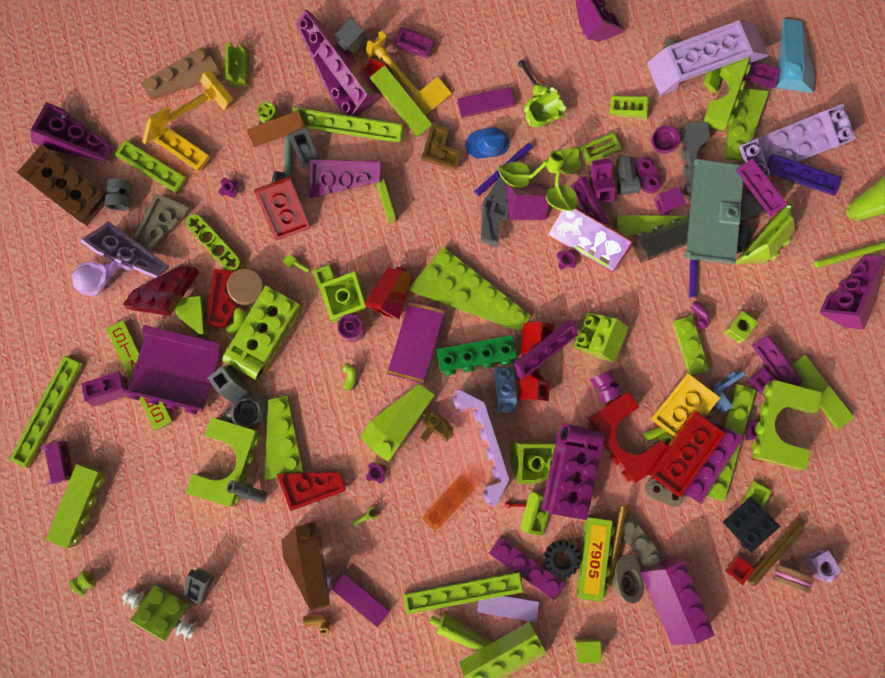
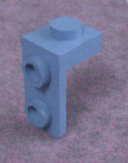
(505, 390)
(723, 403)

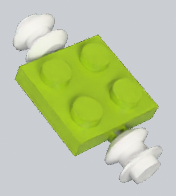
(159, 613)

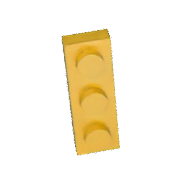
(182, 149)

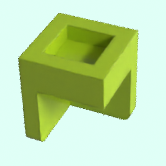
(588, 650)

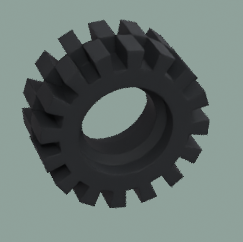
(573, 564)

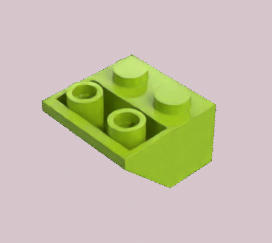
(601, 336)

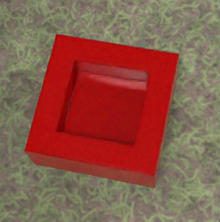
(739, 570)

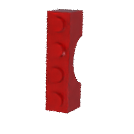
(534, 386)

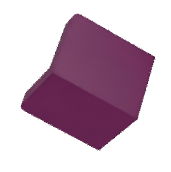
(669, 200)

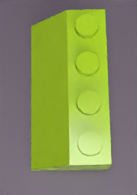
(504, 655)

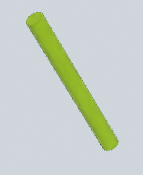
(849, 255)

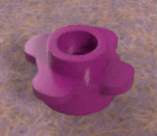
(232, 192)
(570, 255)
(371, 473)

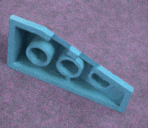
(795, 59)

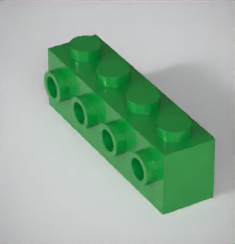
(476, 354)

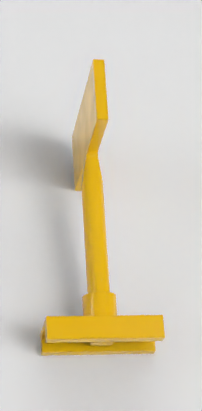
(214, 90)
(428, 97)

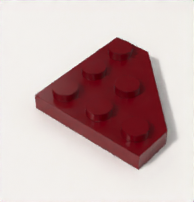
(163, 292)

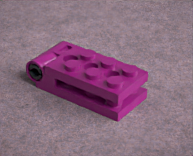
(573, 471)

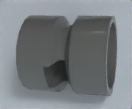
(118, 194)

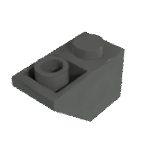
(229, 384)

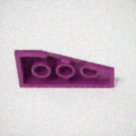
(66, 135)
(854, 298)

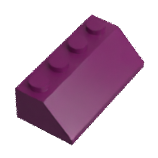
(677, 602)

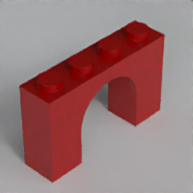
(606, 420)

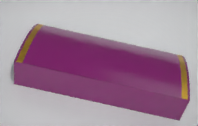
(416, 342)

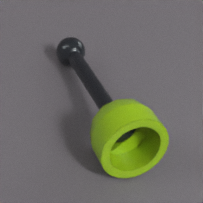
(537, 87)

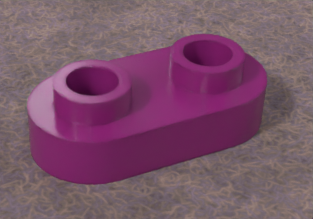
(648, 174)

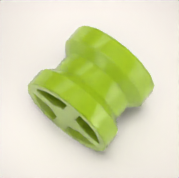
(267, 112)
(82, 583)

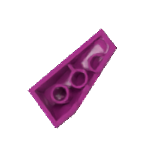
(596, 20)

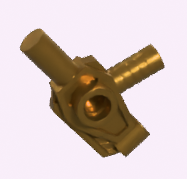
(436, 423)

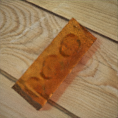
(448, 503)

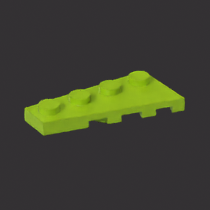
(744, 121)
(281, 441)

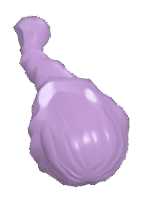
(91, 277)

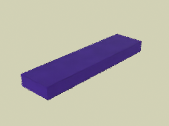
(803, 175)

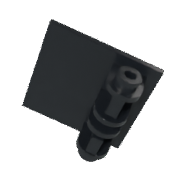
(751, 524)

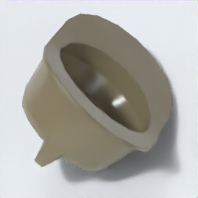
(628, 579)

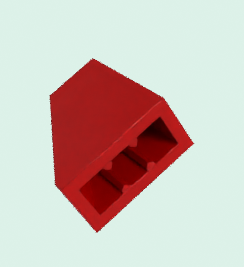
(390, 293)

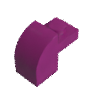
(601, 180)

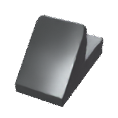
(303, 146)
(197, 585)

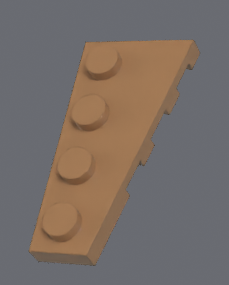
(181, 74)

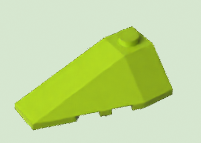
(392, 426)
(531, 460)

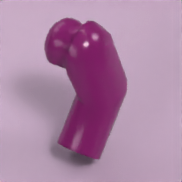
(703, 315)

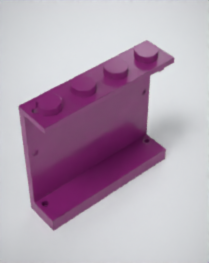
(174, 370)

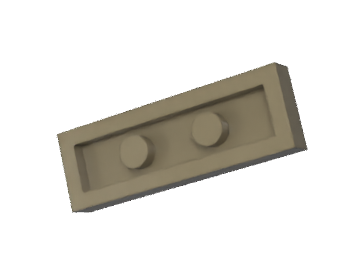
(640, 543)

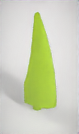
(458, 632)

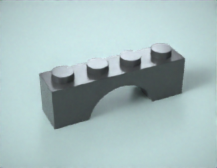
(693, 138)

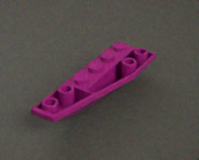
(338, 69)

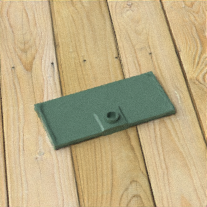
(714, 212)

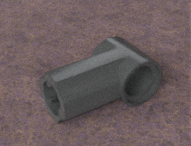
(628, 181)

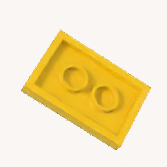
(685, 398)

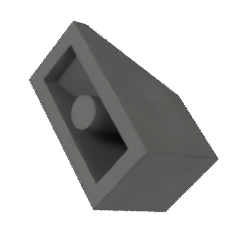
(352, 37)

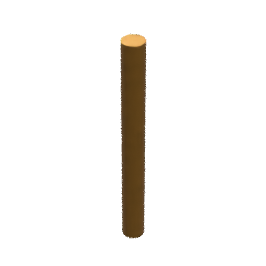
(616, 542)

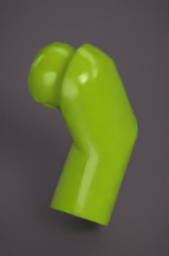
(239, 317)
(351, 377)
(658, 433)

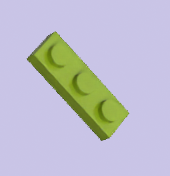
(690, 346)

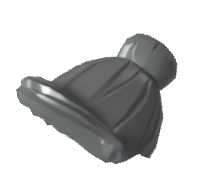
(247, 410)

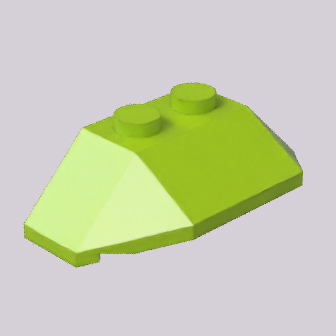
(771, 238)

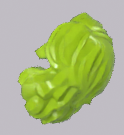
(544, 107)

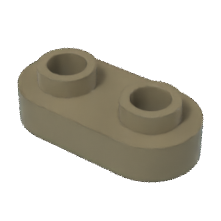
(663, 495)

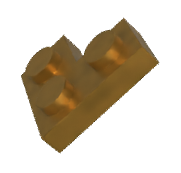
(436, 151)

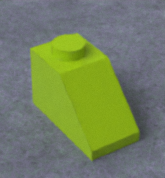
(193, 312)

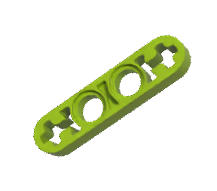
(213, 243)

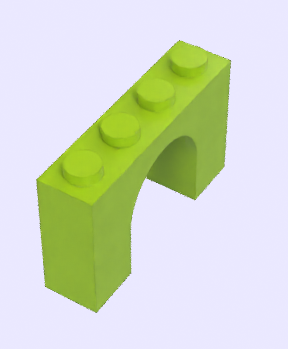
(243, 443)
(768, 445)

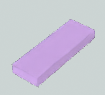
(510, 607)

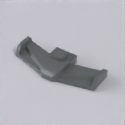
(493, 211)

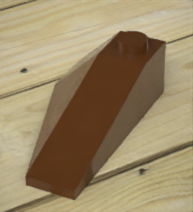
(306, 562)

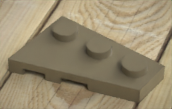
(159, 220)

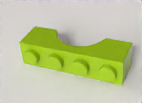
(719, 110)

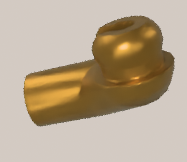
(318, 620)

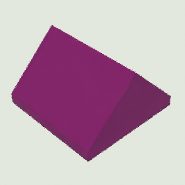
(527, 202)

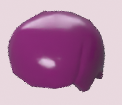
(665, 139)

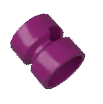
(351, 328)
(607, 386)

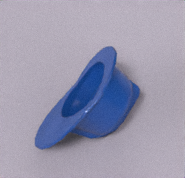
(487, 143)

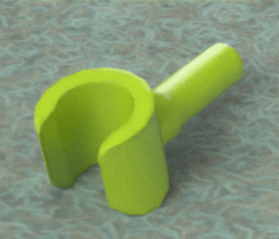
(290, 261)
(364, 517)

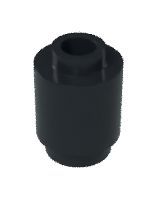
(743, 238)

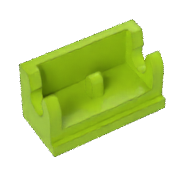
(237, 65)

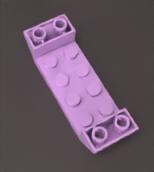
(705, 53)
(801, 138)
(465, 402)

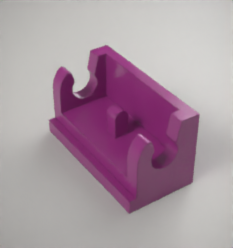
(104, 389)
(58, 462)

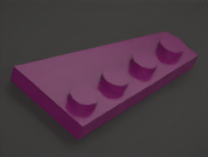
(337, 176)

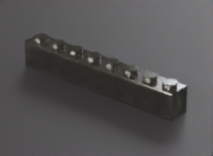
(675, 235)

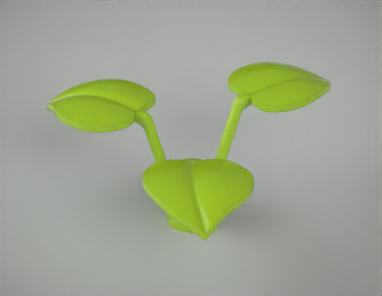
(564, 161)

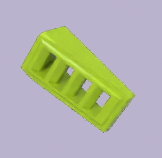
(637, 100)

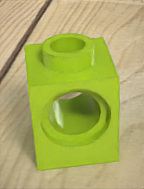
(733, 329)

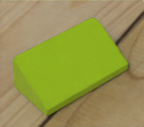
(534, 517)

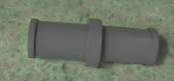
(246, 491)

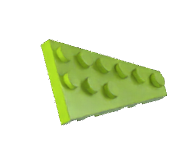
(460, 287)

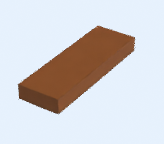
(275, 128)

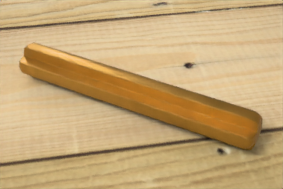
(775, 552)

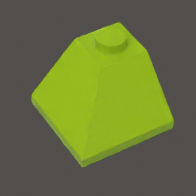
(344, 295)

